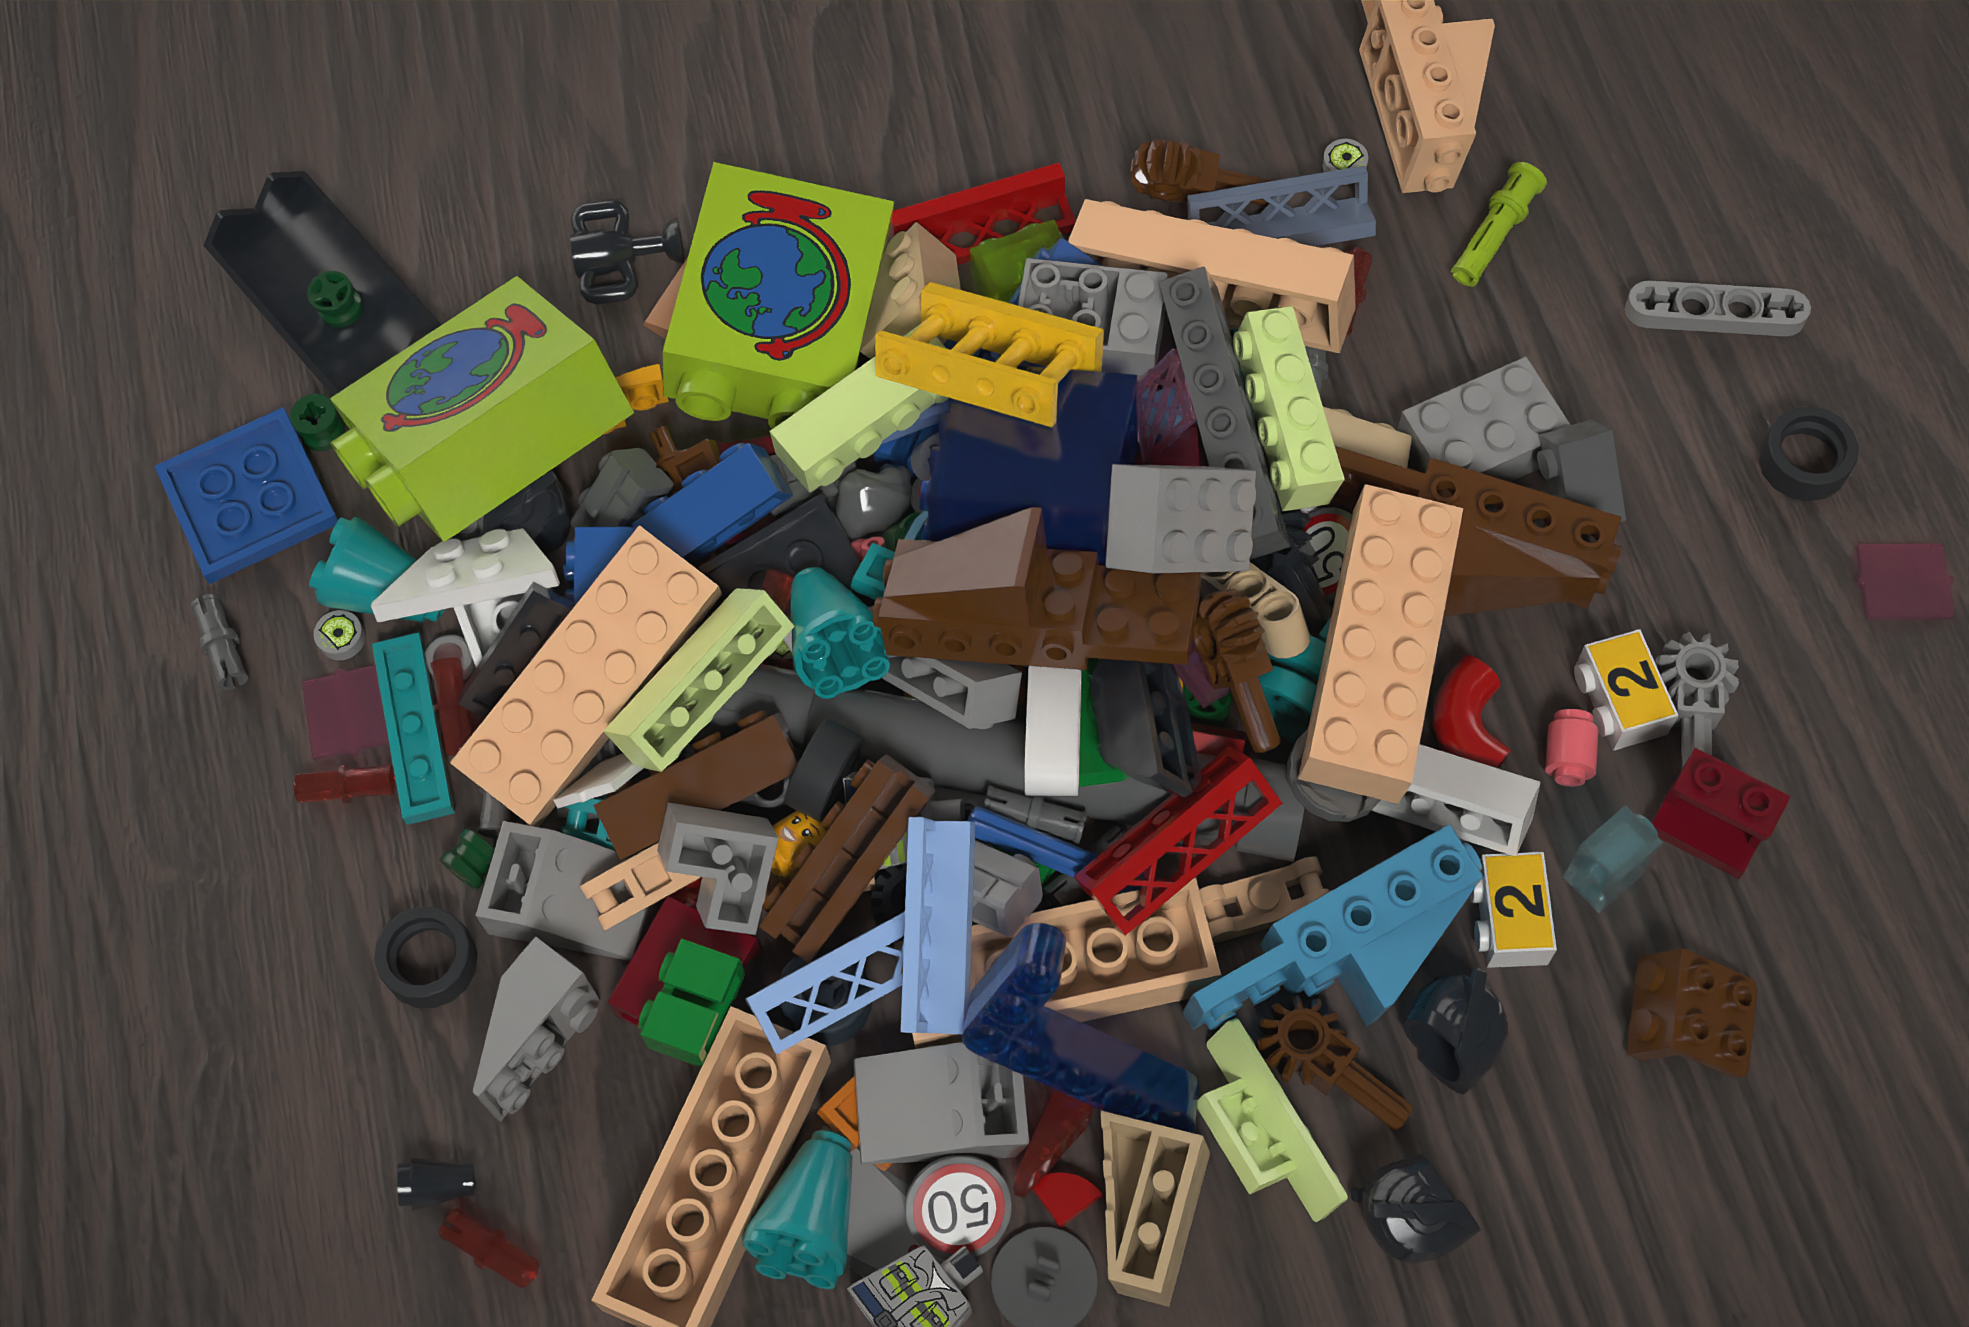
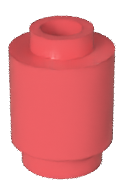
(1572, 747)

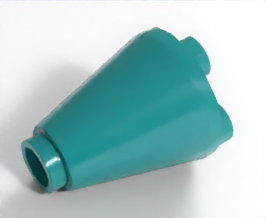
(361, 569)
(833, 636)
(806, 1215)

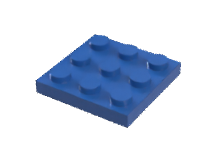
(246, 495)

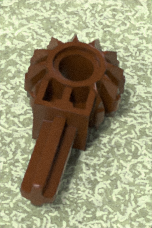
(1176, 170)
(1234, 657)
(1329, 1061)

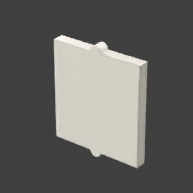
(600, 780)

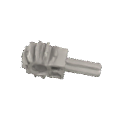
(1697, 701)

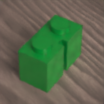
(693, 1002)

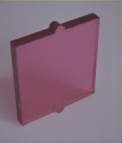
(1904, 581)
(344, 713)

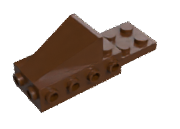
(1502, 554)
(1015, 602)

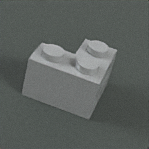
(729, 853)

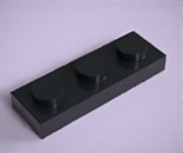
(514, 648)

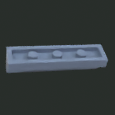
(1315, 224)

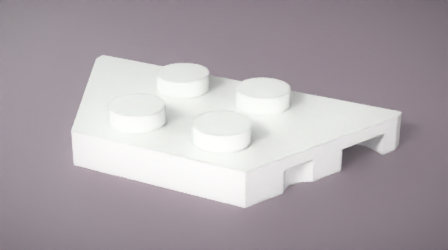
(467, 573)

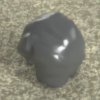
(873, 501)

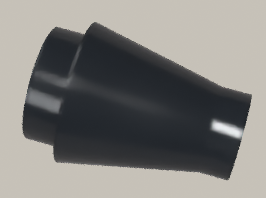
(432, 1182)

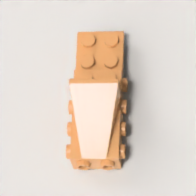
(1425, 87)

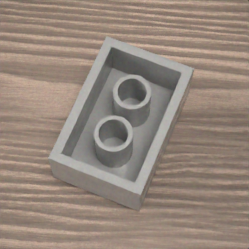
(1485, 423)
(1180, 519)

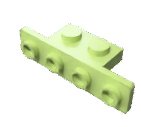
(1262, 1128)

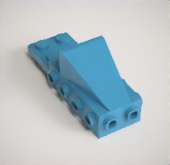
(1362, 933)

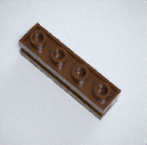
(710, 779)
(847, 856)

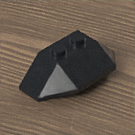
(1145, 724)

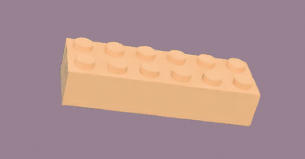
(1246, 267)
(1381, 645)
(586, 675)
(1102, 968)
(712, 1177)

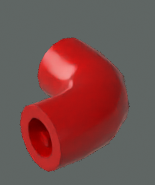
(1459, 713)

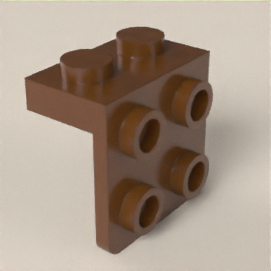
(1692, 1011)

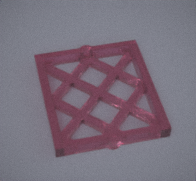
(1170, 435)

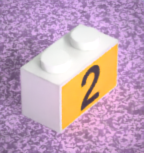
(1625, 690)
(1514, 911)

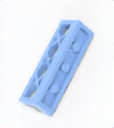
(937, 925)
(823, 968)

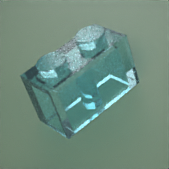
(1613, 858)

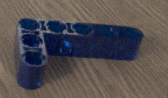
(1017, 1031)

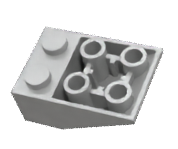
(1110, 298)
(538, 893)
(533, 1017)
(938, 1106)

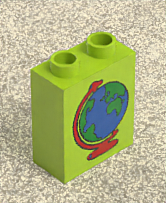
(772, 295)
(477, 410)

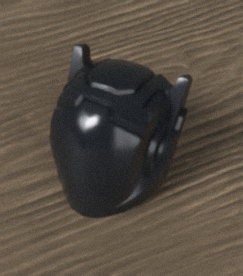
(538, 509)
(1457, 1028)
(1414, 1212)

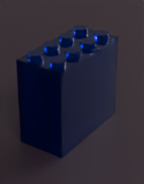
(1007, 464)

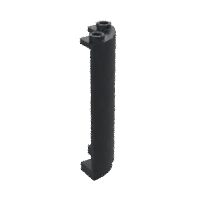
(288, 243)

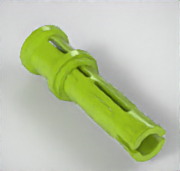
(1506, 208)

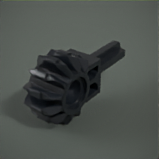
(1292, 569)

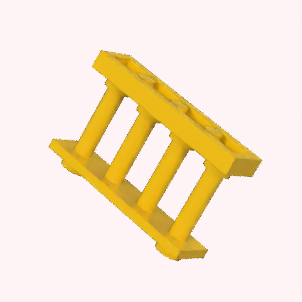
(996, 327)

